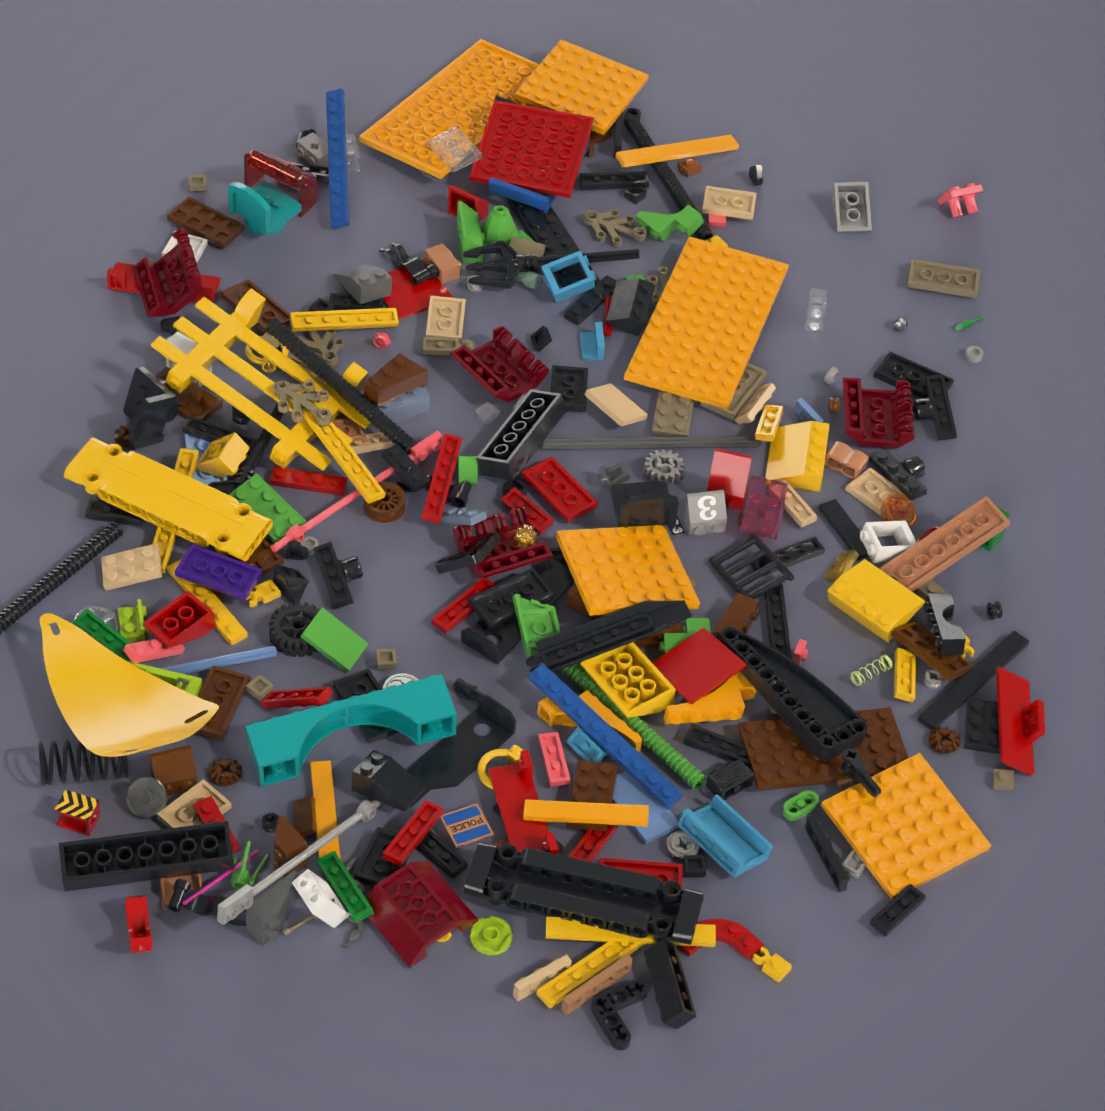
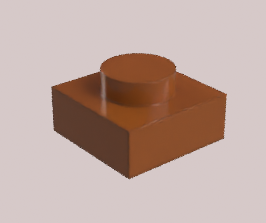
(690, 167)

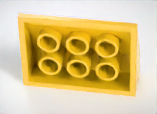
(798, 455)
(874, 599)
(631, 681)

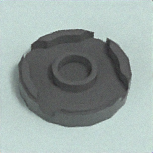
(146, 797)

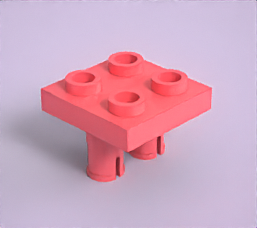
(956, 194)

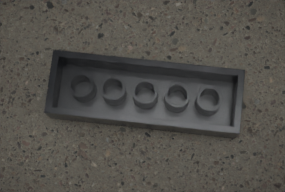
(521, 434)

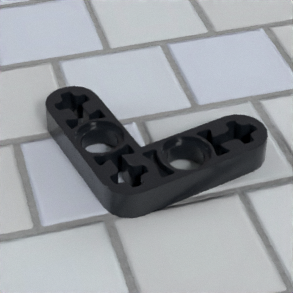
(469, 558)
(611, 1007)

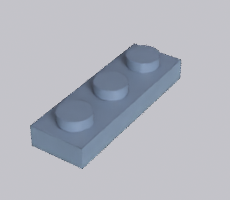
(463, 516)

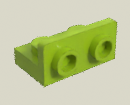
(132, 622)

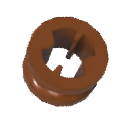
(834, 405)

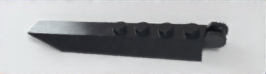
(607, 633)

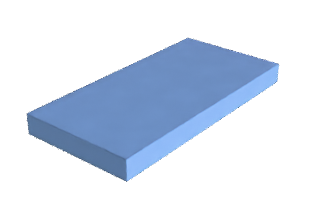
(660, 819)

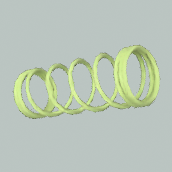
(858, 672)

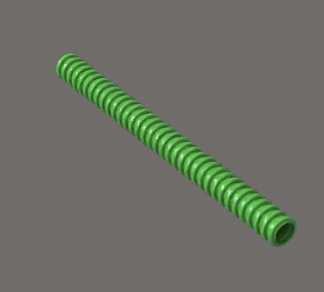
(649, 737)

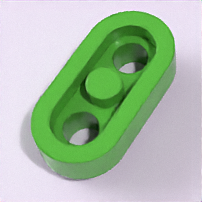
(798, 805)

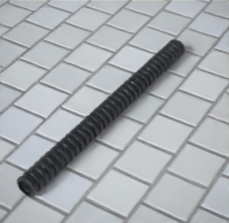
(665, 174)
(340, 385)
(59, 575)

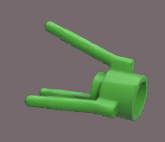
(242, 876)

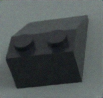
(386, 781)

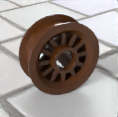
(388, 508)

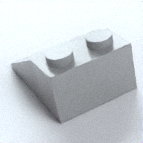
(851, 206)

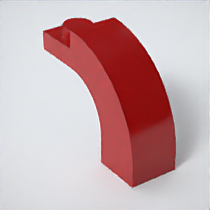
(138, 923)

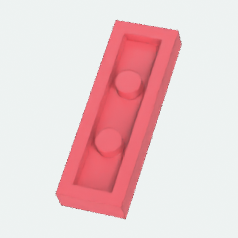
(150, 650)
(554, 759)

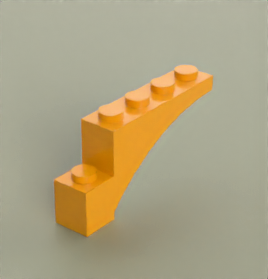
(722, 704)
(555, 716)

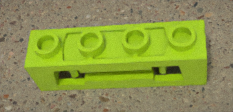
(171, 677)

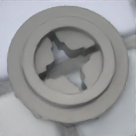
(674, 841)

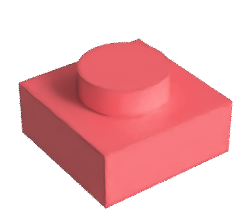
(800, 652)

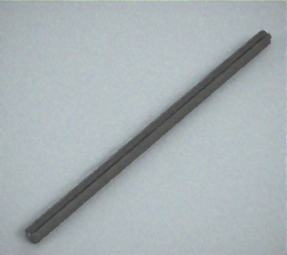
(650, 442)

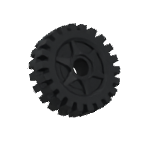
(287, 627)

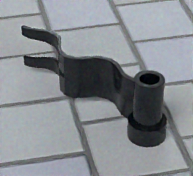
(414, 266)
(457, 493)
(201, 905)

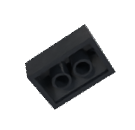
(630, 305)

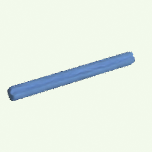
(222, 661)

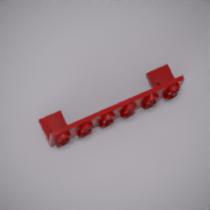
(124, 279)
(511, 787)

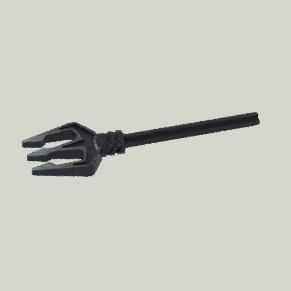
(513, 264)
(246, 472)

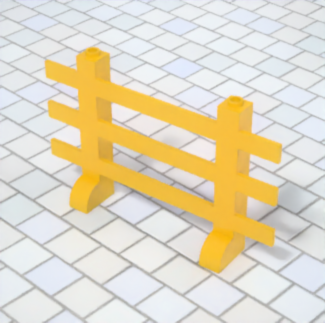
(217, 346)

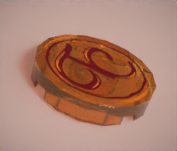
(899, 509)

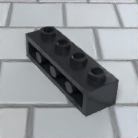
(669, 984)

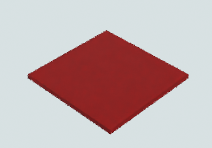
(412, 298)
(698, 665)

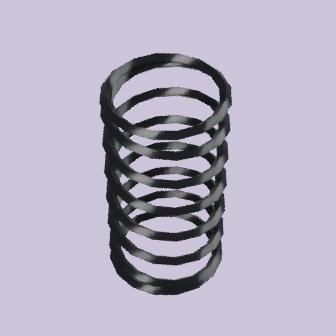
(48, 775)

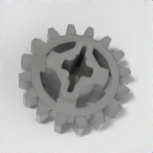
(664, 466)

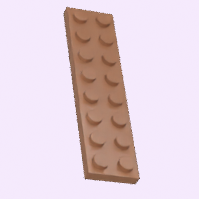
(947, 544)

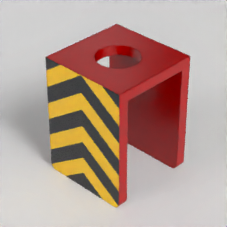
(77, 812)

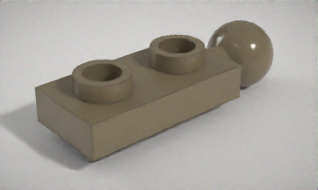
(443, 345)

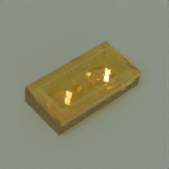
(843, 564)

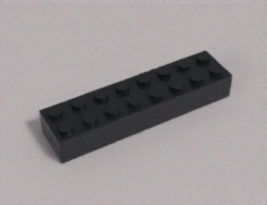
(146, 856)

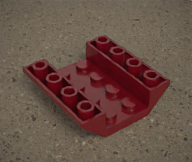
(416, 910)

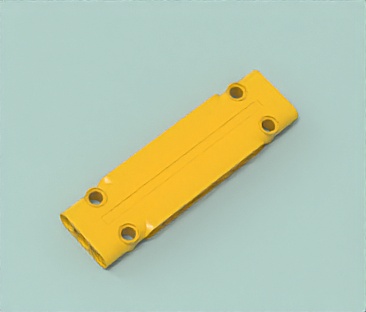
(168, 499)

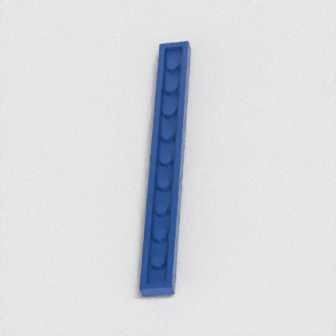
(337, 159)
(605, 736)

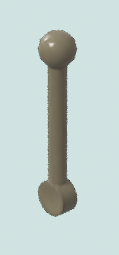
(287, 930)

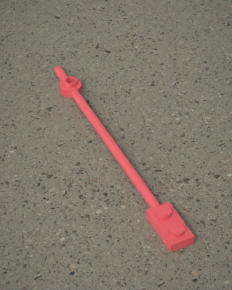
(417, 453)

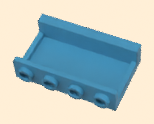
(726, 836)

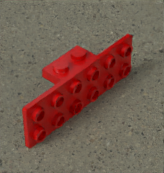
(1018, 721)

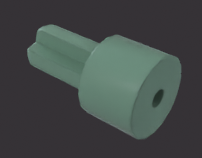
(530, 279)

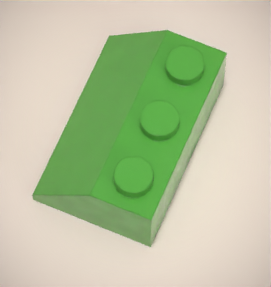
(469, 232)

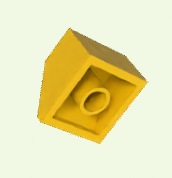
(223, 456)

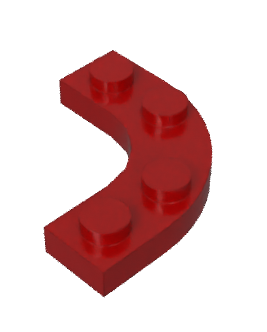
(733, 934)

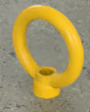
(267, 366)
(512, 755)

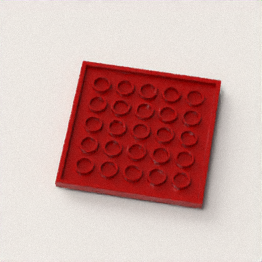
(532, 148)

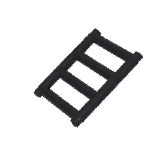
(764, 551)

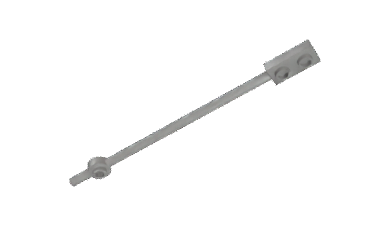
(244, 897)

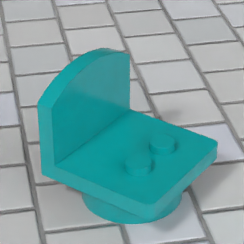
(263, 207)

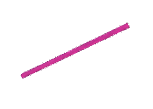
(218, 879)

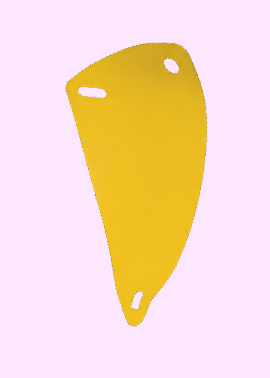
(111, 701)

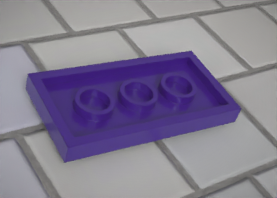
(218, 572)

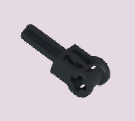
(857, 771)

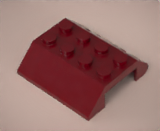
(171, 280)
(502, 368)
(877, 415)
(507, 553)

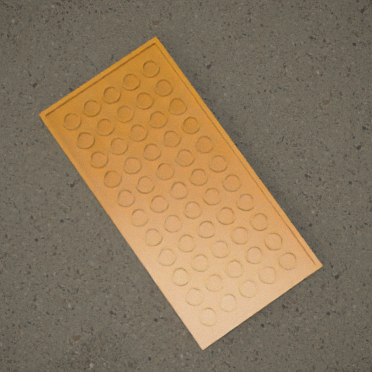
(454, 97)
(707, 323)

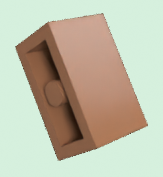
(445, 262)

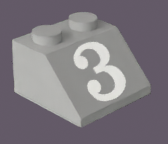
(705, 513)

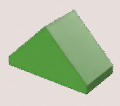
(467, 469)

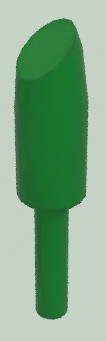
(967, 323)

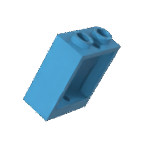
(575, 288)

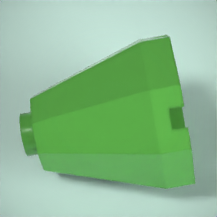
(499, 226)

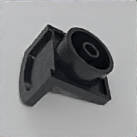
(149, 406)
(644, 504)

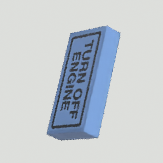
(805, 412)

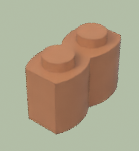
(846, 460)

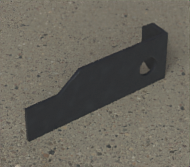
(556, 577)
(460, 754)

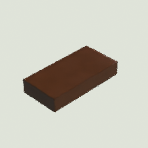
(305, 816)

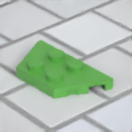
(535, 622)

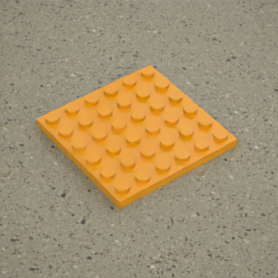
(582, 84)
(625, 567)
(909, 829)

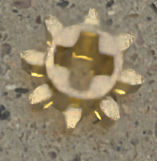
(525, 536)

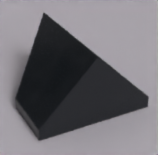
(289, 582)

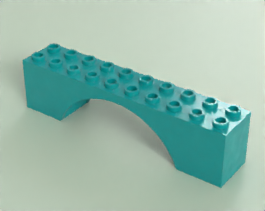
(415, 709)

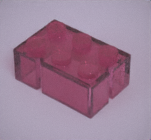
(762, 511)

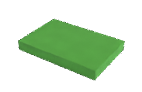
(334, 640)

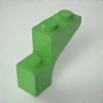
(663, 225)
(691, 626)

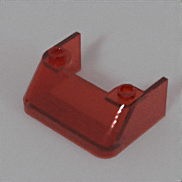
(261, 162)

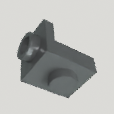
(614, 475)

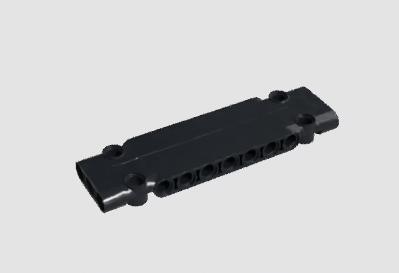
(584, 892)

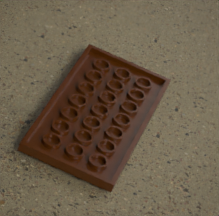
(784, 761)

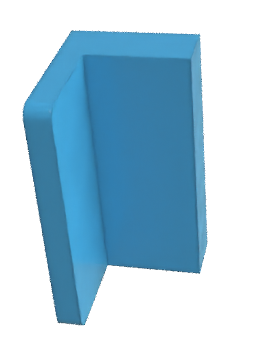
(593, 343)
(586, 746)

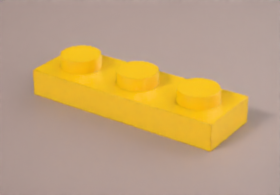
(769, 423)
(904, 675)

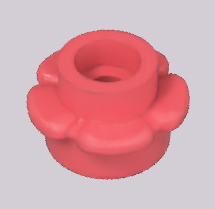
(381, 340)

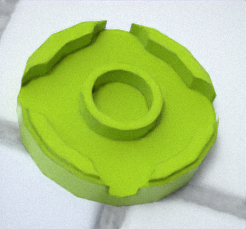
(491, 935)

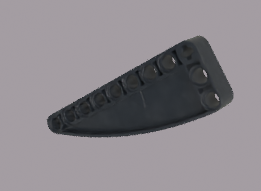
(798, 697)

